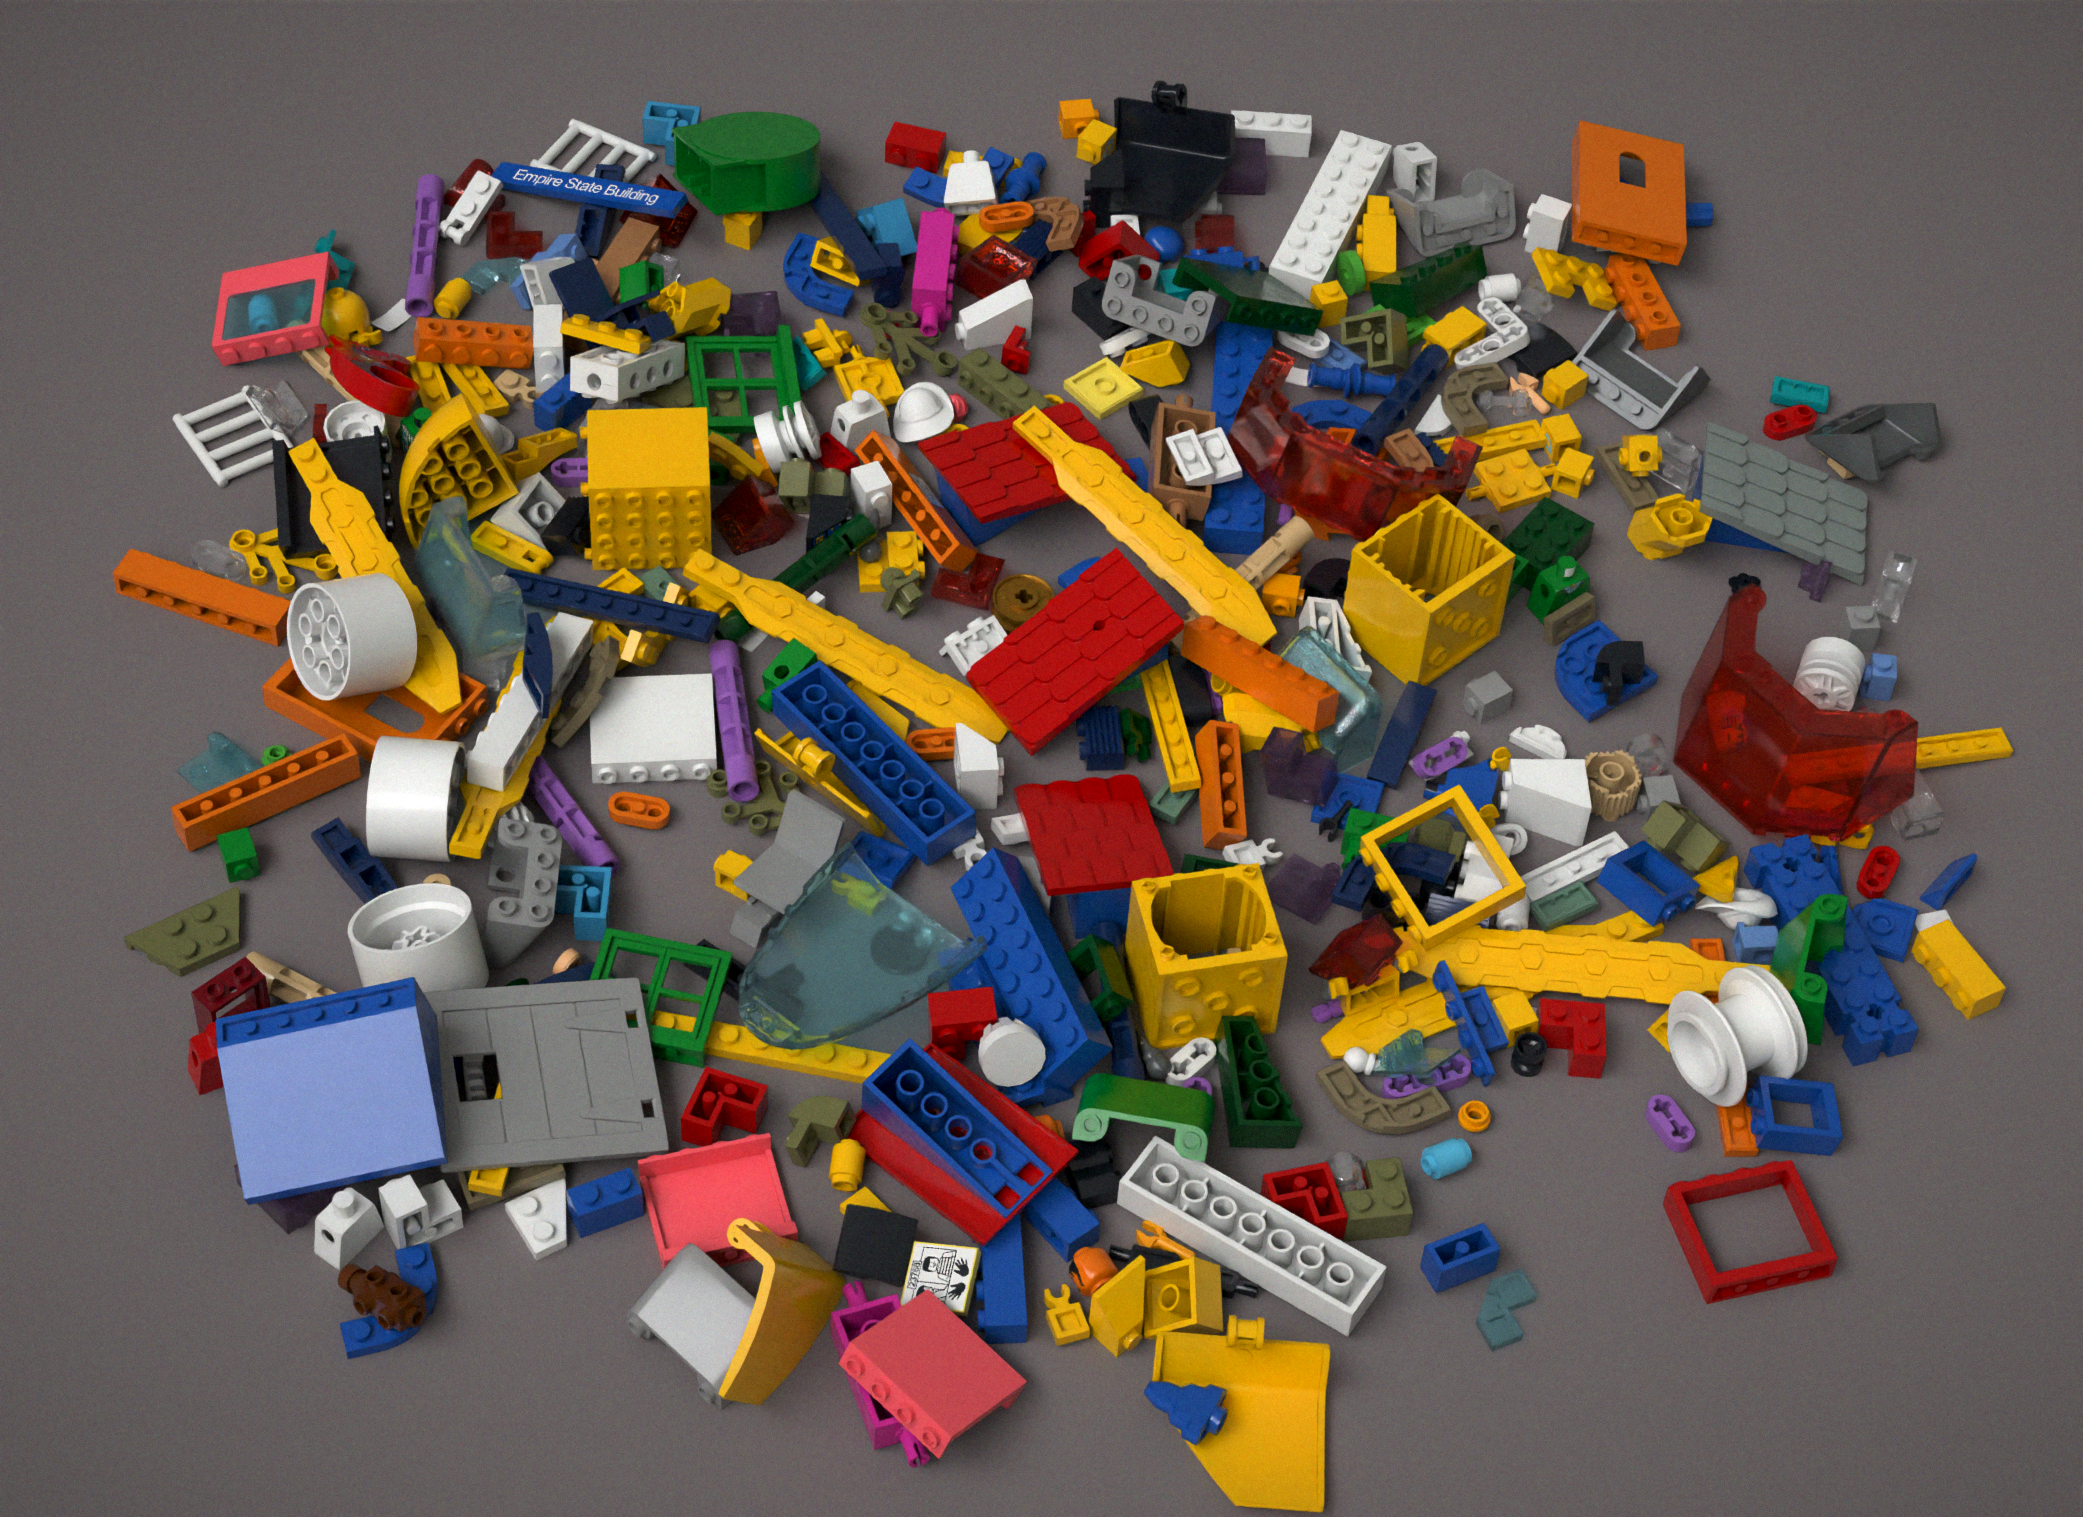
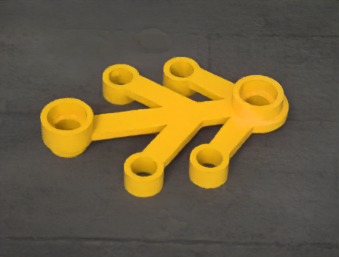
(251, 545)

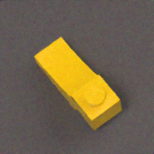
(537, 452)

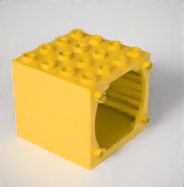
(647, 487)
(1423, 553)
(1199, 915)

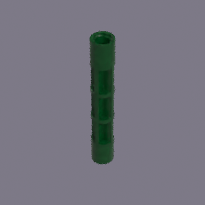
(807, 570)

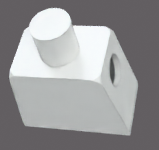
(1415, 170)
(970, 186)
(538, 282)
(857, 419)
(345, 1227)

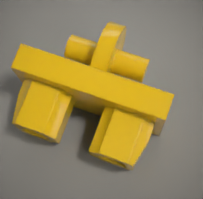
(832, 343)

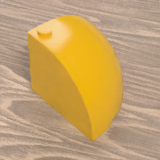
(451, 459)

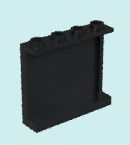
(355, 462)

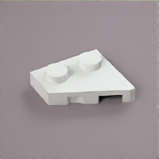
(541, 1218)

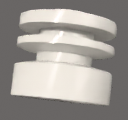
(354, 420)
(788, 436)
(1830, 673)

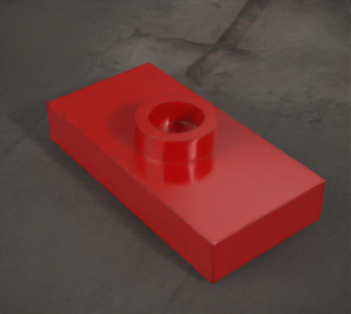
(835, 455)

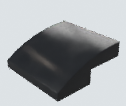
(1543, 352)
(875, 1244)

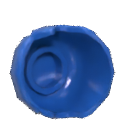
(1166, 242)

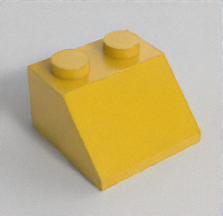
(1183, 1298)

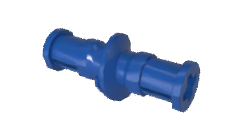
(1024, 181)
(1350, 380)

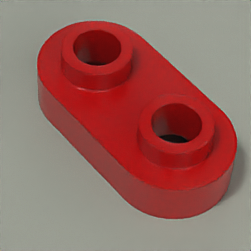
(1789, 422)
(1874, 877)

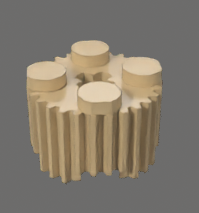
(1612, 783)

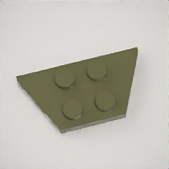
(679, 396)
(193, 935)

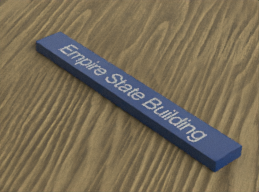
(590, 190)

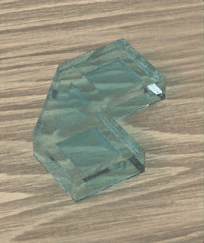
(487, 273)
(1495, 1318)

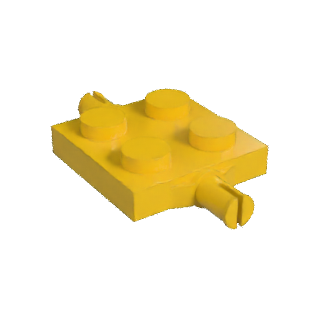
(871, 375)
(1511, 480)

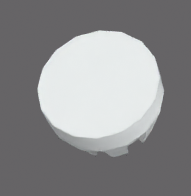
(1010, 1052)

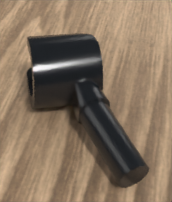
(1332, 823)

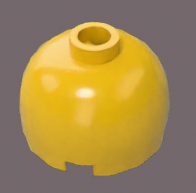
(344, 313)

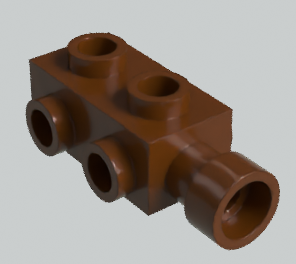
(384, 1296)

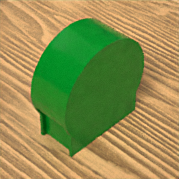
(749, 161)

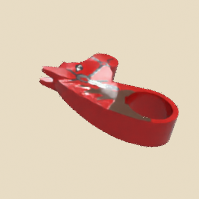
(373, 376)

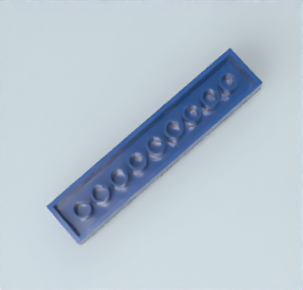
(1237, 506)

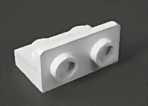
(974, 643)

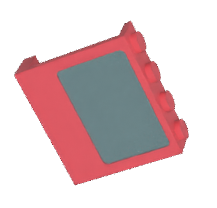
(272, 309)

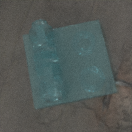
(217, 764)
(1410, 1057)

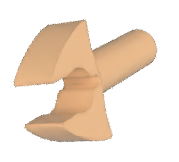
(1530, 384)

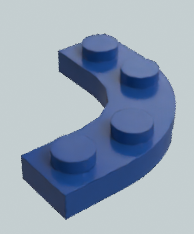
(932, 188)
(806, 285)
(1332, 413)
(365, 1334)

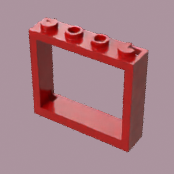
(1758, 1277)

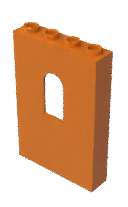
(1622, 215)
(346, 715)

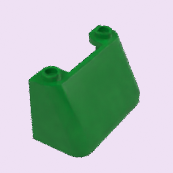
(1804, 938)
(1149, 1103)

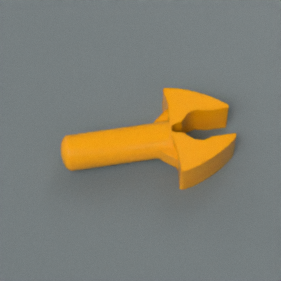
(1161, 1241)

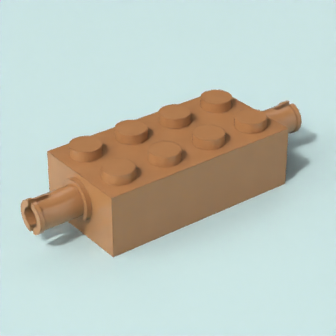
(1164, 476)

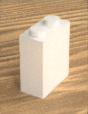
(548, 346)

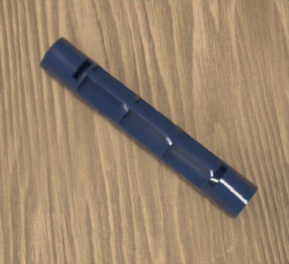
(1401, 399)
(1122, 1029)

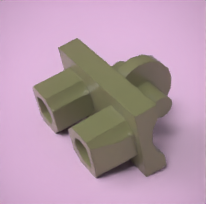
(901, 591)

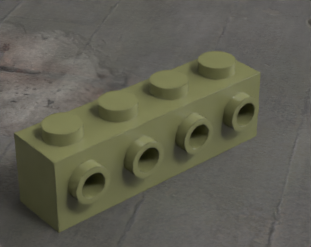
(997, 385)

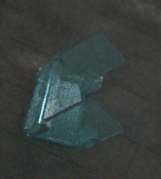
(1358, 705)

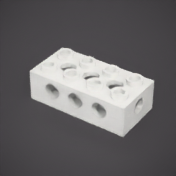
(622, 374)

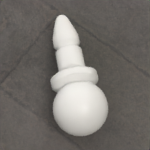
(1360, 1060)

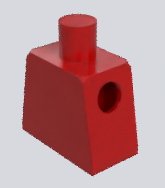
(204, 1061)

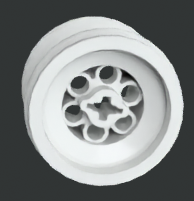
(1745, 1031)

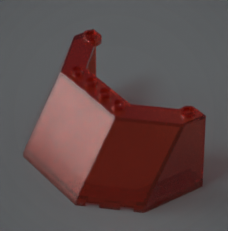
(1325, 474)
(1776, 754)

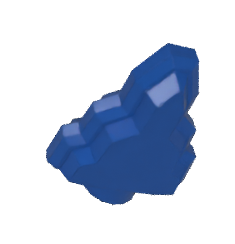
(1190, 1407)

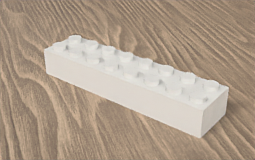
(1330, 212)
(1252, 1236)

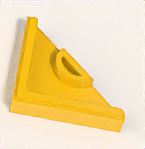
(1720, 880)

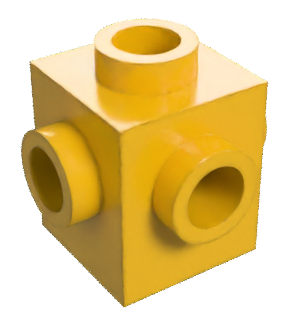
(1650, 454)

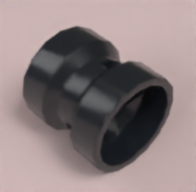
(1528, 1054)

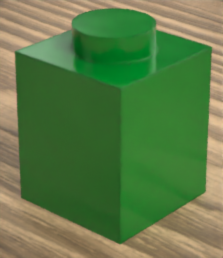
(238, 855)

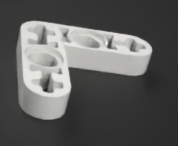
(1507, 337)

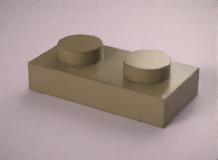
(1569, 619)

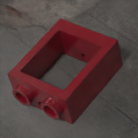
(218, 993)

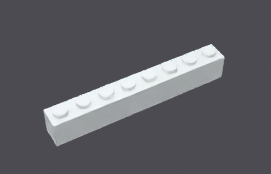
(517, 719)

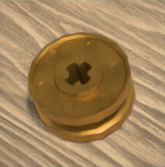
(1019, 599)

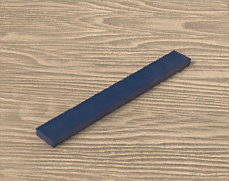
(847, 233)
(616, 606)

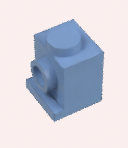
(1879, 677)
(1754, 943)

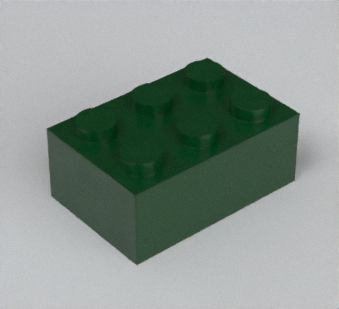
(1548, 535)

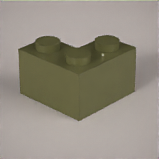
(1382, 335)
(800, 481)
(1683, 832)
(1383, 1207)

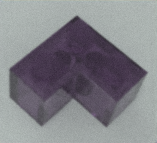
(752, 316)
(1293, 772)

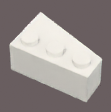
(1332, 625)

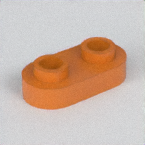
(1006, 216)
(935, 743)
(640, 810)

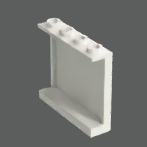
(654, 729)

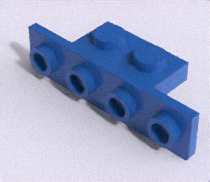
(1475, 1019)

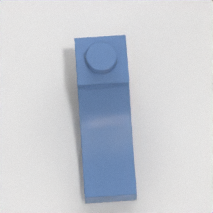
(563, 246)

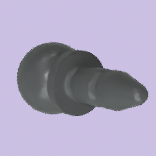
(872, 551)
(1154, 1060)

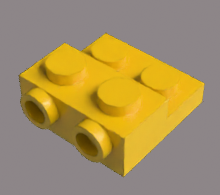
(898, 551)

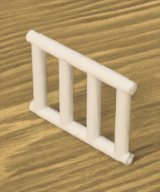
(597, 137)
(210, 458)

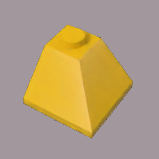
(1119, 1309)

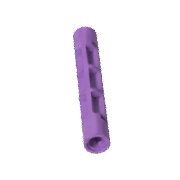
(423, 257)
(733, 721)
(569, 818)

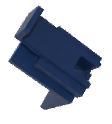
(585, 294)

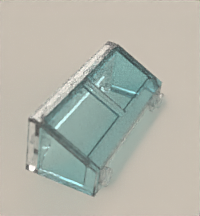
(479, 609)

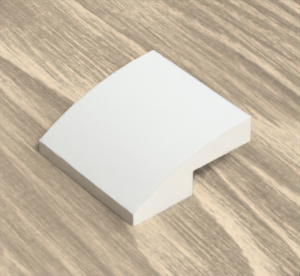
(1204, 457)

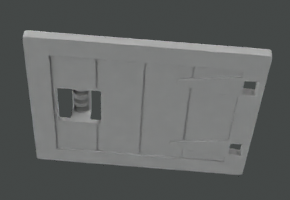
(564, 1070)

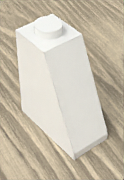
(994, 317)

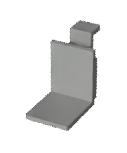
(777, 877)

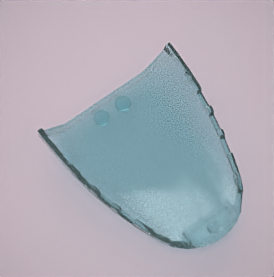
(845, 959)

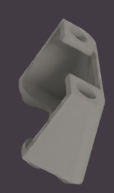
(1141, 306)
(533, 858)

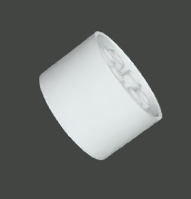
(351, 636)
(414, 798)
(419, 934)

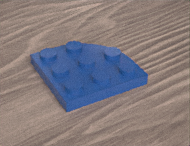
(1576, 667)

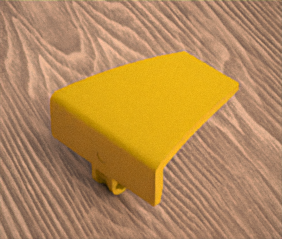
(815, 765)
(788, 1313)
(1276, 1411)

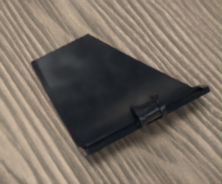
(1171, 152)

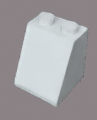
(1547, 797)

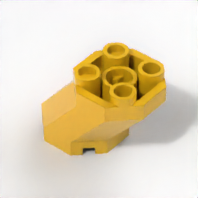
(693, 306)
(1668, 527)
(1258, 720)

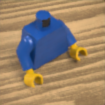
(1477, 782)

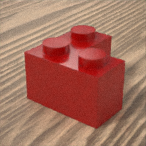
(1113, 244)
(959, 1018)
(1579, 1030)
(721, 1101)
(1309, 1194)

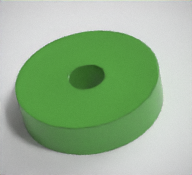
(1350, 272)

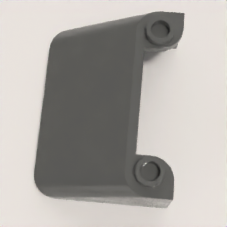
(1628, 382)
(1878, 436)

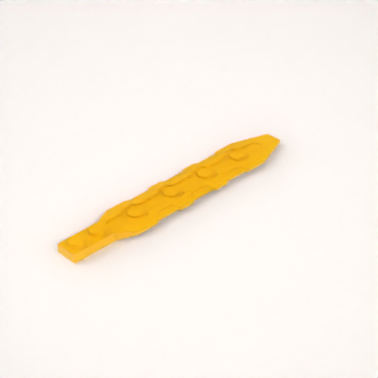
(1148, 530)
(360, 548)
(847, 648)
(486, 805)
(1572, 964)
(1424, 1007)

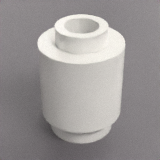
(1501, 286)
(1515, 916)

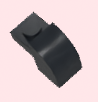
(1327, 579)
(1618, 664)

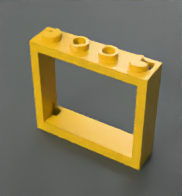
(1402, 904)

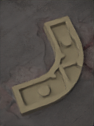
(1458, 394)
(602, 669)
(1379, 1113)

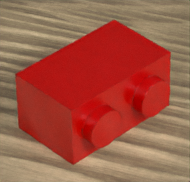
(915, 146)

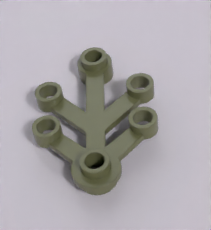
(880, 321)
(763, 803)

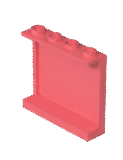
(704, 1189)
(931, 1371)

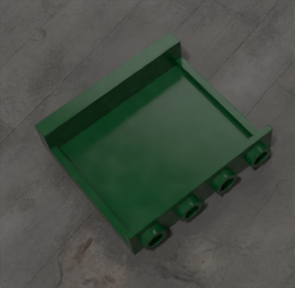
(1254, 296)

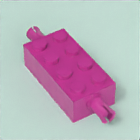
(935, 270)
(846, 1326)

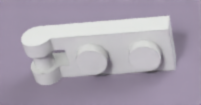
(471, 208)

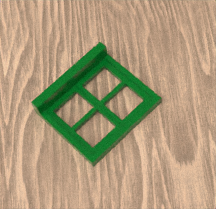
(783, 367)
(670, 1043)

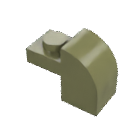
(1444, 834)
(815, 1121)

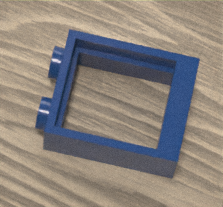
(1621, 880)
(1820, 1095)

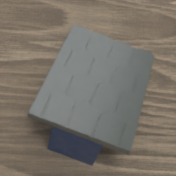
(1779, 504)

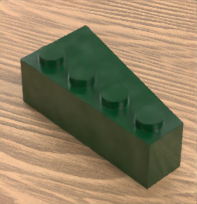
(1430, 281)
(1253, 1097)

